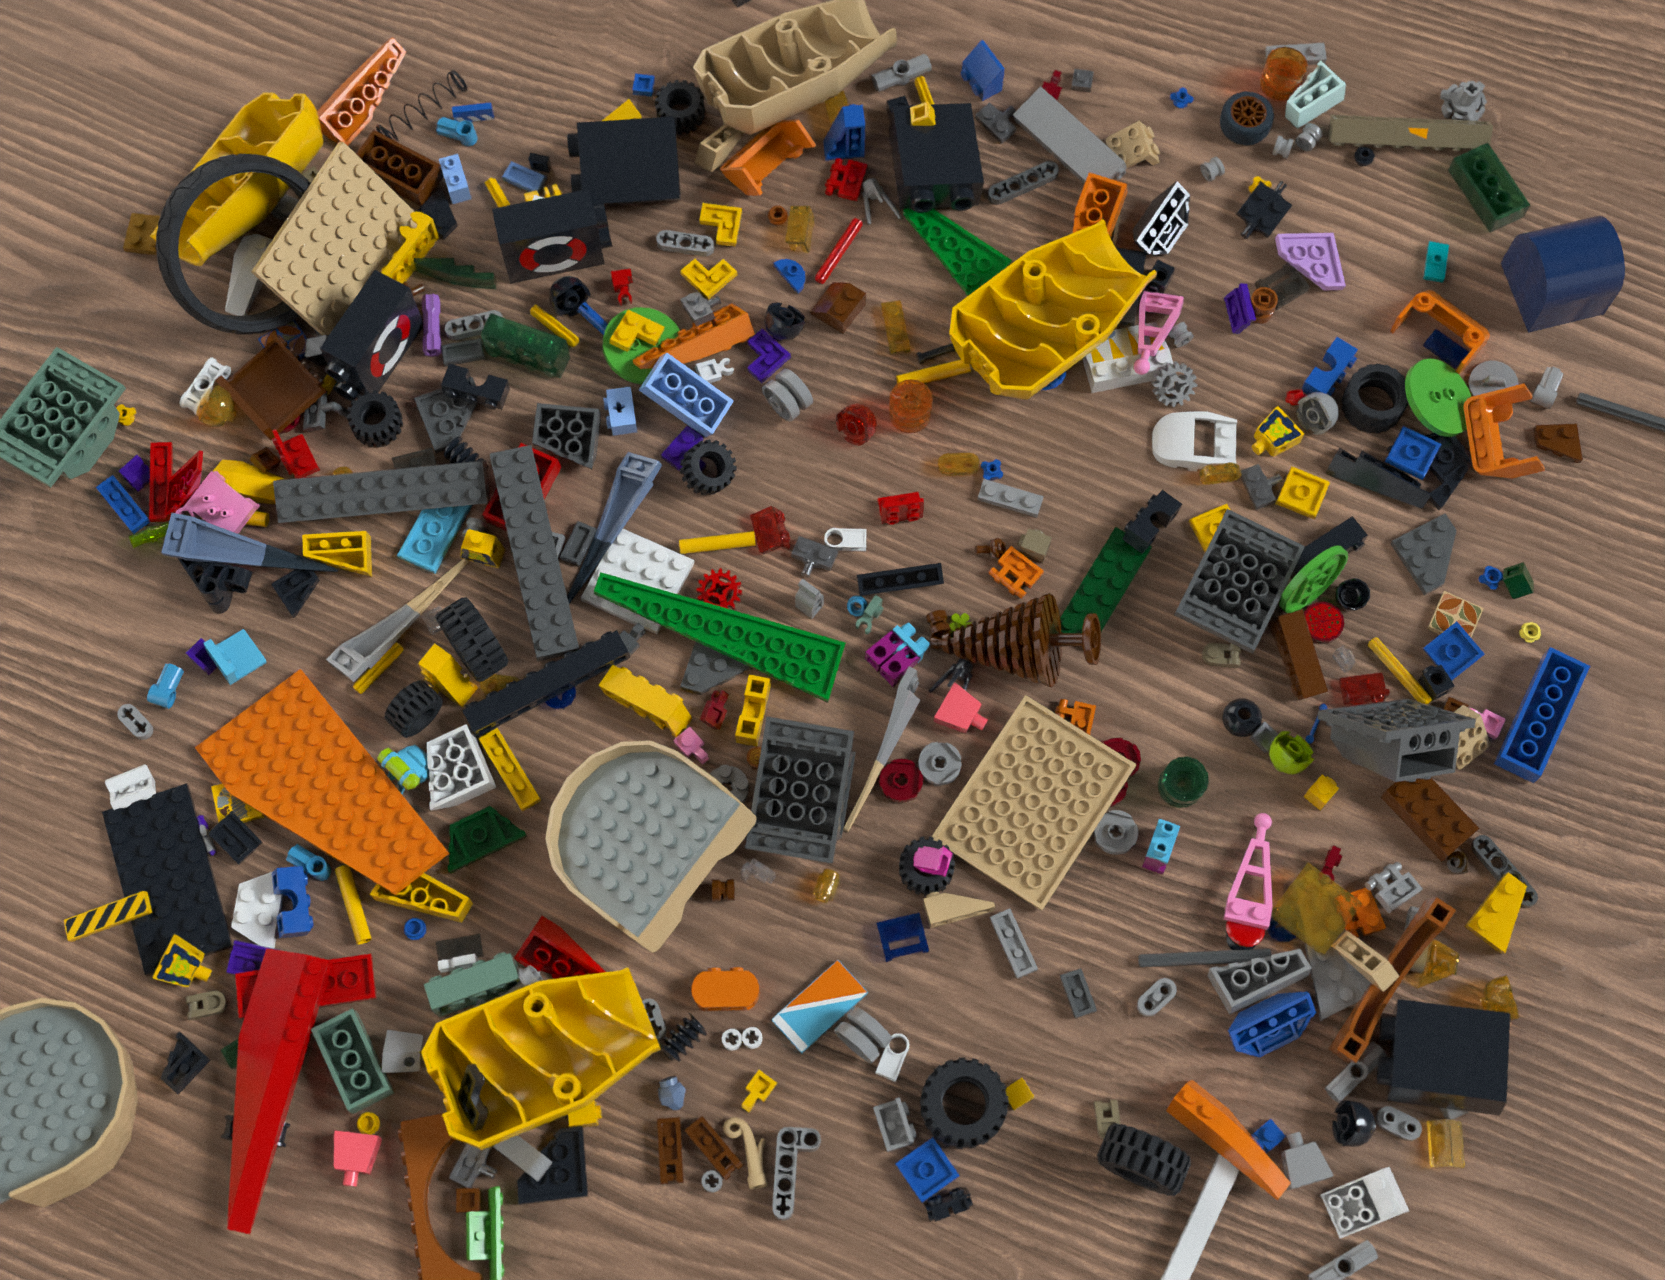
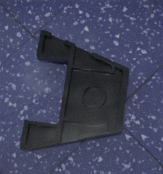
(1448, 466)

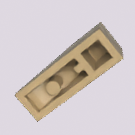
(717, 147)
(950, 908)
(1366, 961)

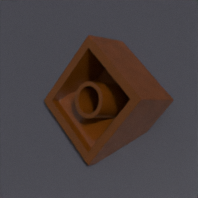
(839, 305)

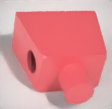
(960, 711)
(355, 1154)

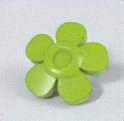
(959, 621)

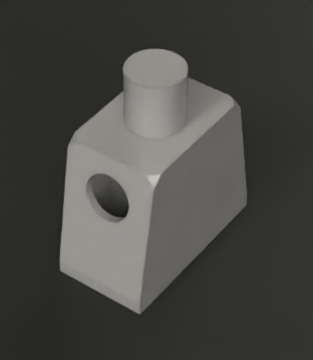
(402, 1052)
(1304, 1163)

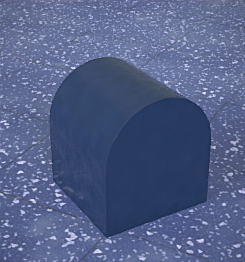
(1565, 272)

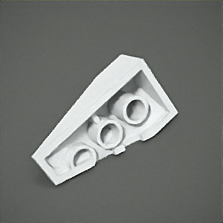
(243, 284)

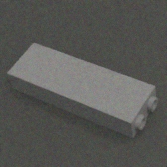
(1067, 138)

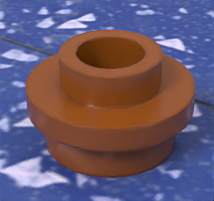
(777, 210)

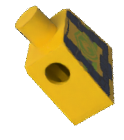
(1276, 434)
(479, 548)
(181, 964)

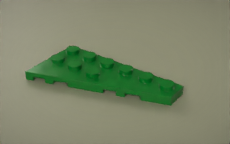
(960, 252)

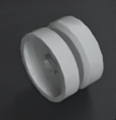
(787, 395)
(863, 1034)

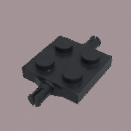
(1264, 209)

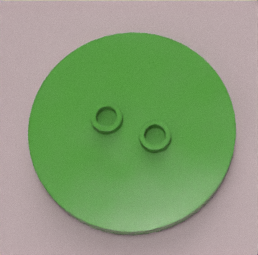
(620, 360)
(1437, 396)
(1313, 579)

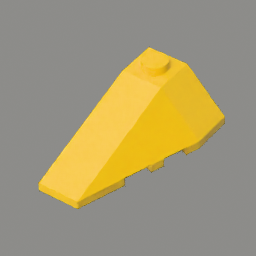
(248, 480)

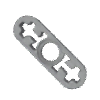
(679, 236)
(459, 322)

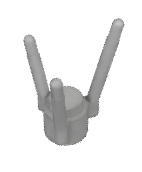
(873, 191)

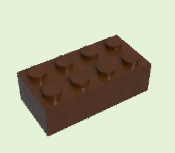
(400, 167)
(1430, 815)

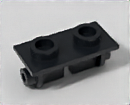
(939, 1205)

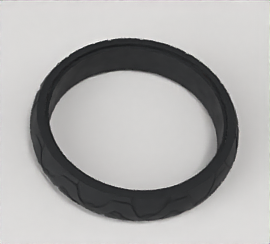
(169, 230)

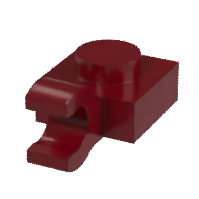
(1052, 87)
(713, 712)
(1332, 859)

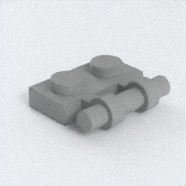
(1396, 893)

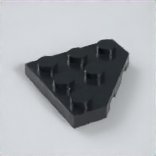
(565, 1176)

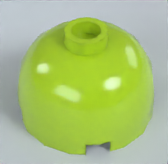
(1290, 753)

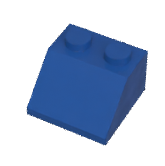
(983, 71)

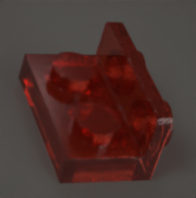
(770, 530)
(1363, 688)

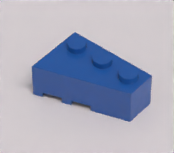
(846, 134)

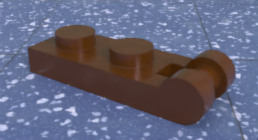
(713, 1147)
(670, 1149)

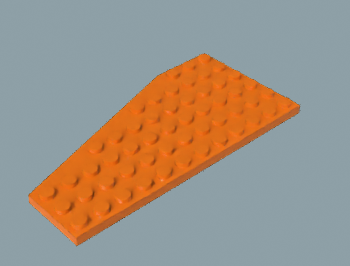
(316, 779)

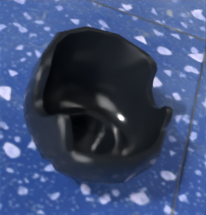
(1352, 594)

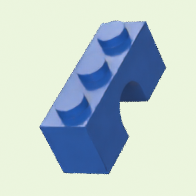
(1339, 357)
(293, 883)

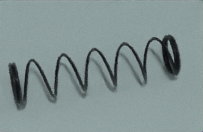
(380, 129)

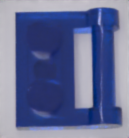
(902, 929)

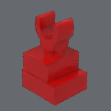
(621, 281)

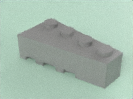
(1255, 979)

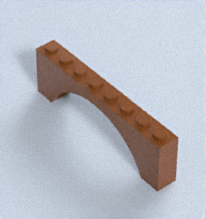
(1421, 931)
(424, 1145)

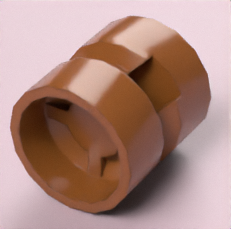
(1264, 303)

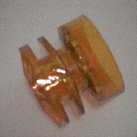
(1283, 73)
(910, 416)

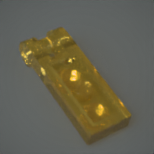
(895, 326)

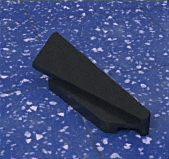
(1378, 477)

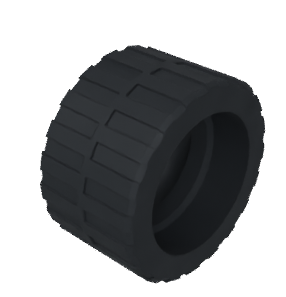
(1364, 417)

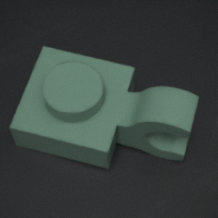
(872, 611)

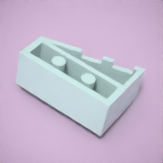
(1315, 96)

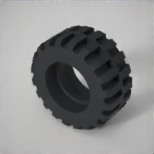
(472, 639)
(995, 1103)
(1144, 1159)

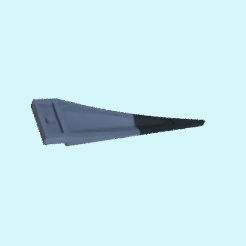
(628, 490)
(204, 542)

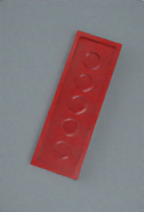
(348, 982)

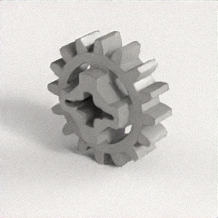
(1166, 380)

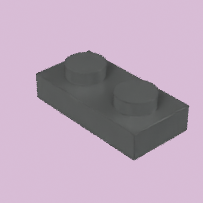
(1078, 993)

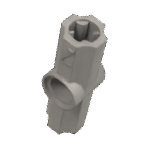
(911, 69)
(1345, 1081)
(1355, 1259)

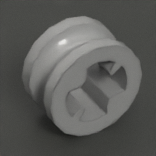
(707, 1186)

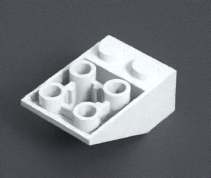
(1364, 1202)

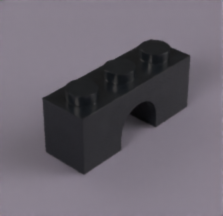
(490, 394)
(1160, 509)

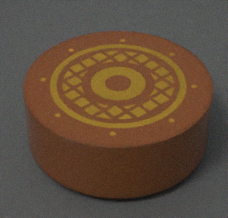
(753, 757)

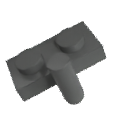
(316, 414)

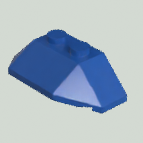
(1271, 1023)

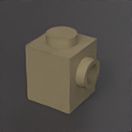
(1034, 544)

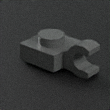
(631, 638)

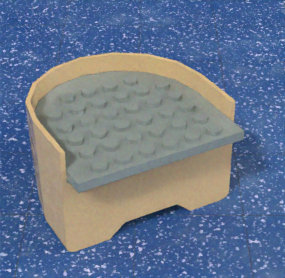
(641, 835)
(62, 1100)

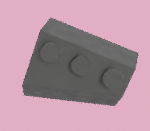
(568, 432)

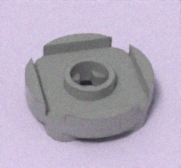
(940, 751)
(733, 775)
(1126, 826)

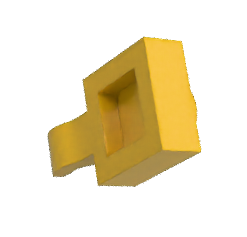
(759, 1088)

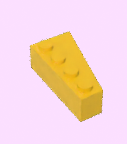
(428, 897)

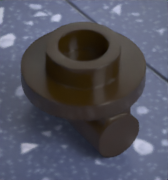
(1457, 862)

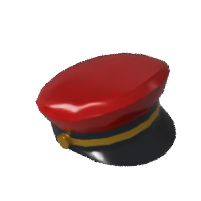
(1243, 936)

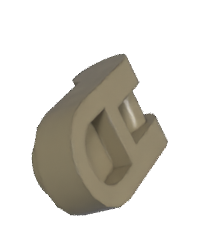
(1214, 655)
(213, 1004)
(1103, 1123)

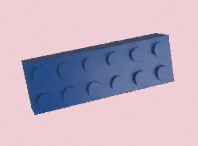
(1541, 715)

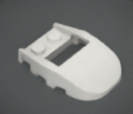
(1175, 440)

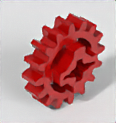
(726, 588)

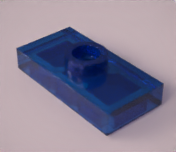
(1445, 348)

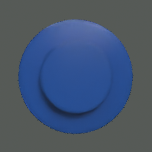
(415, 928)

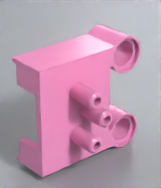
(220, 504)

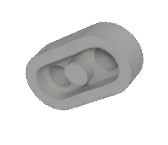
(1156, 998)
(1399, 1123)

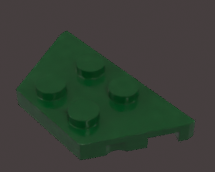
(480, 837)

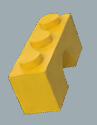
(753, 711)

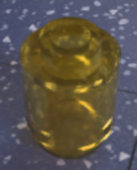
(826, 885)

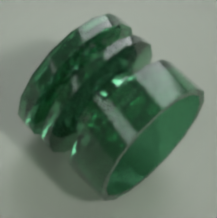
(1186, 770)

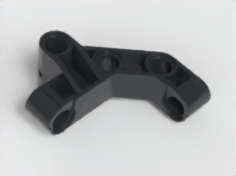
(217, 582)

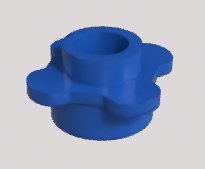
(1181, 103)
(992, 475)
(1495, 573)

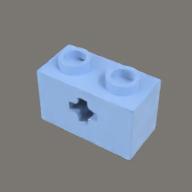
(455, 178)
(621, 400)

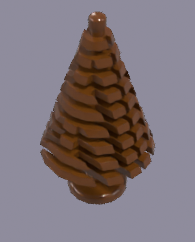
(1022, 640)

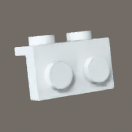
(131, 787)

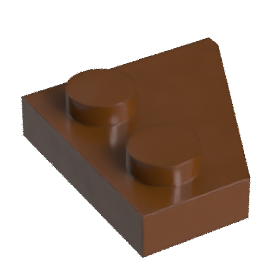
(1559, 439)

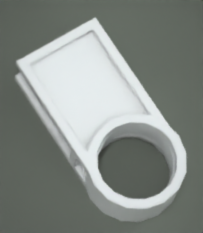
(852, 539)
(892, 1062)

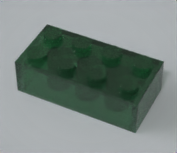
(1489, 187)
(525, 346)

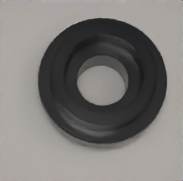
(1360, 159)

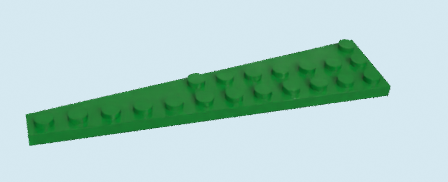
(778, 650)

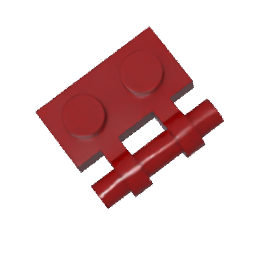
(852, 180)

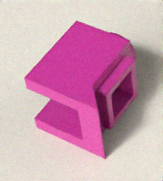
(933, 860)

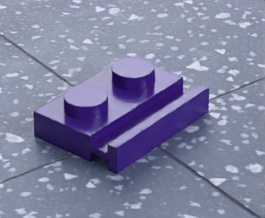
(1239, 308)
(246, 957)

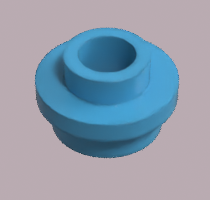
(853, 610)

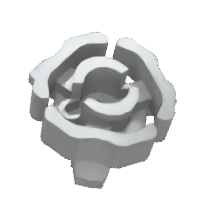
(1464, 101)

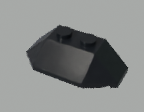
(1163, 221)

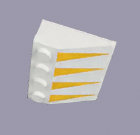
(1113, 361)

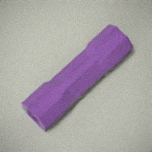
(431, 325)

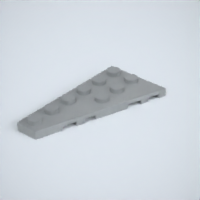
(1335, 981)

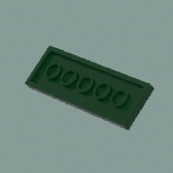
(1104, 583)

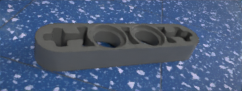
(1021, 180)
(1506, 867)

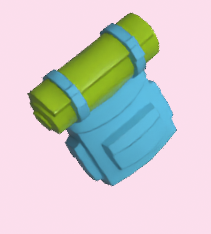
(406, 766)

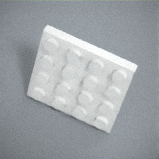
(640, 562)

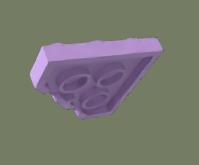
(1314, 257)

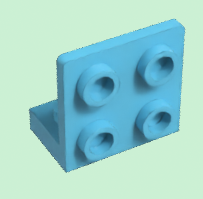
(235, 656)

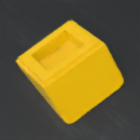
(922, 115)
(1018, 1094)

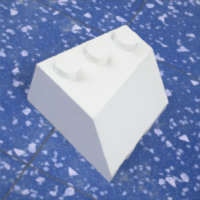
(456, 769)

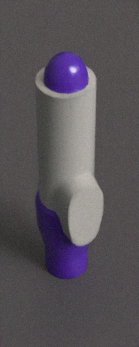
(204, 829)

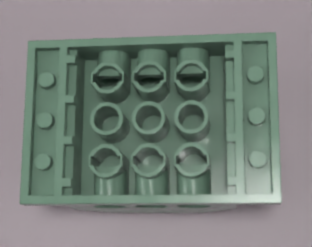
(60, 420)

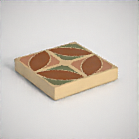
(1453, 609)

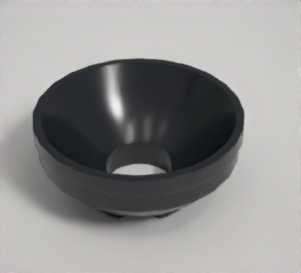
(1238, 726)

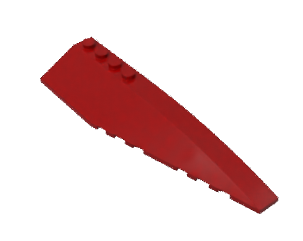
(268, 1068)

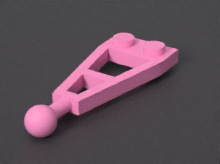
(1161, 304)
(1246, 911)

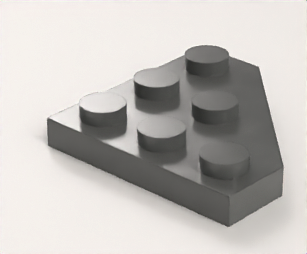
(444, 416)
(1427, 552)
(708, 669)

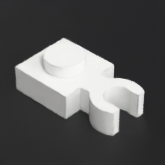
(712, 371)
(457, 962)

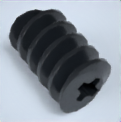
(458, 452)
(682, 1038)

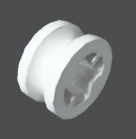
(746, 1041)
(728, 1046)

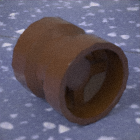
(938, 622)
(723, 890)

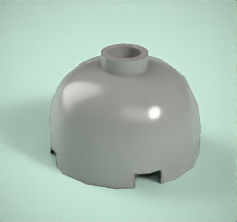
(1317, 412)

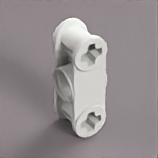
(195, 395)

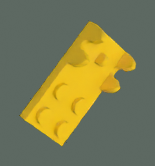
(417, 245)

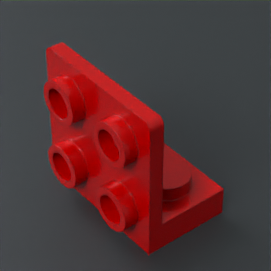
(296, 455)
(901, 508)

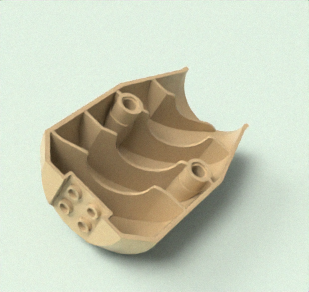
(789, 63)

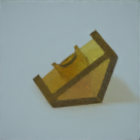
(1440, 963)

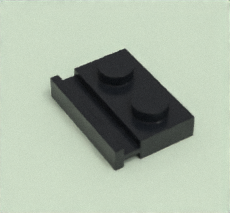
(235, 837)

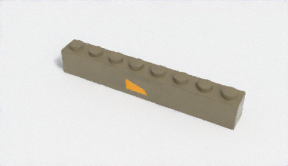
(1408, 132)

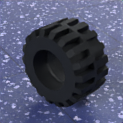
(681, 93)
(368, 405)
(722, 460)
(413, 708)
(917, 882)

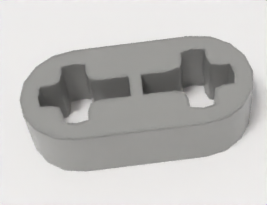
(138, 718)
(657, 1017)

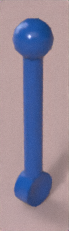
(1309, 739)

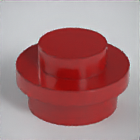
(1294, 396)

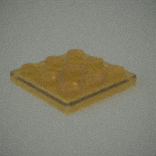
(1315, 909)

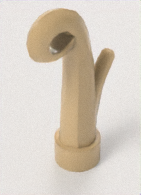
(753, 1153)

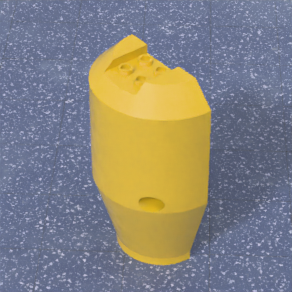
(237, 203)
(1045, 311)
(540, 1052)

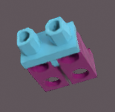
(896, 653)
(1161, 846)

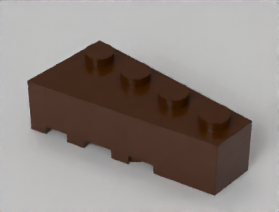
(1298, 654)

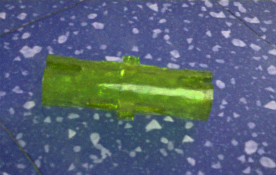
(151, 534)

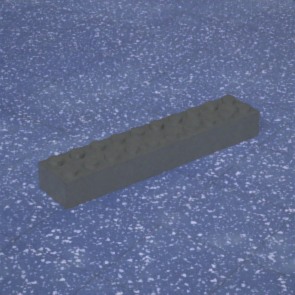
(382, 491)
(534, 553)

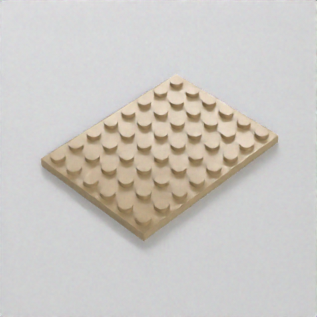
(334, 240)
(1033, 802)

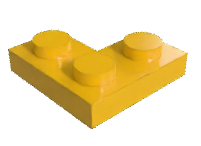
(725, 218)
(710, 281)
(633, 327)

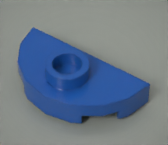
(792, 273)

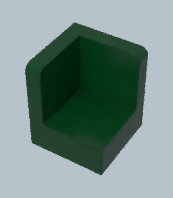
(1518, 580)

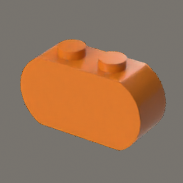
(725, 990)

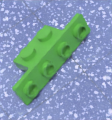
(484, 1234)

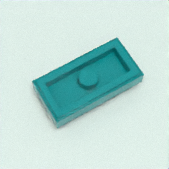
(1436, 262)

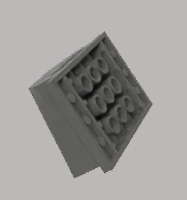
(1239, 581)
(1398, 737)
(801, 789)

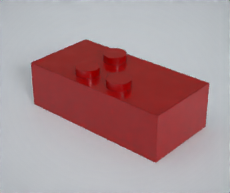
(547, 468)

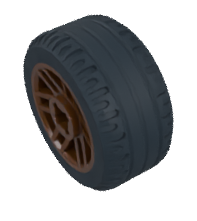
(1246, 118)

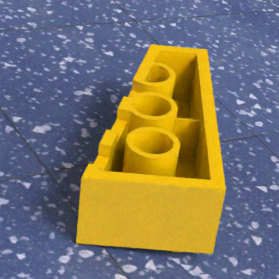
(646, 699)

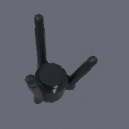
(960, 671)

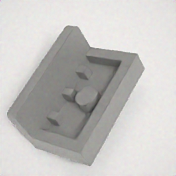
(894, 1124)

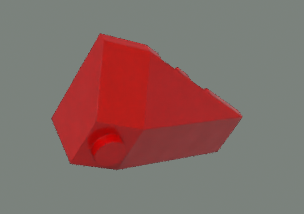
(183, 484)
(555, 952)

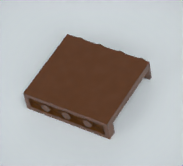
(274, 387)

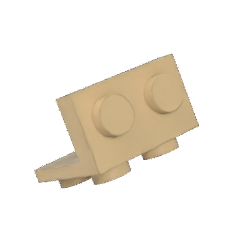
(1134, 144)
(1473, 740)

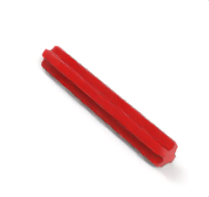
(838, 251)

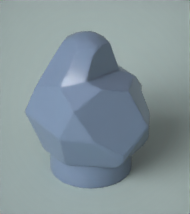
(671, 1093)

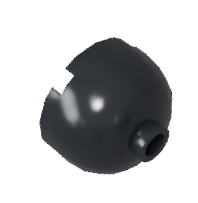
(567, 295)
(783, 322)
(1354, 1124)

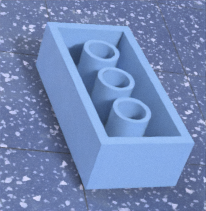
(686, 395)

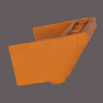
(765, 153)
(1472, 332)
(1482, 419)

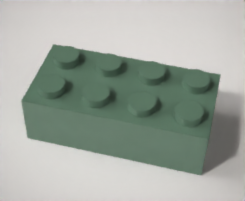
(468, 985)
(352, 1061)

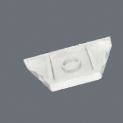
(257, 910)

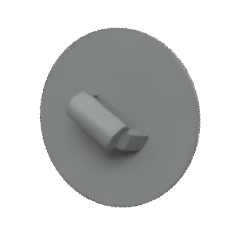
(1491, 377)

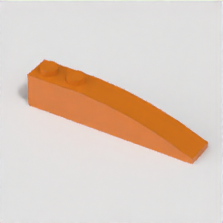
(356, 99)
(1099, 200)
(717, 335)
(1227, 1136)

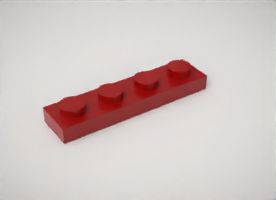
(160, 471)

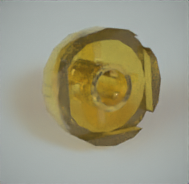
(218, 408)
(1499, 997)

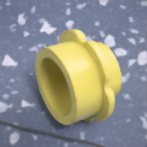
(1534, 628)

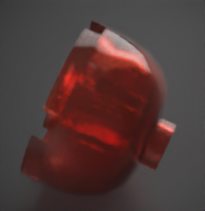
(857, 423)

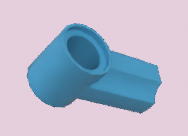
(457, 130)
(164, 692)
(301, 857)

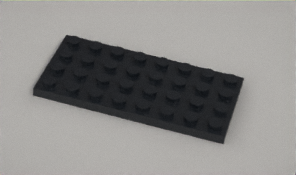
(163, 853)

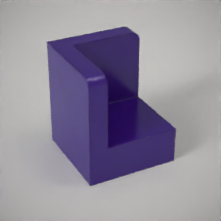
(136, 473)
(200, 657)

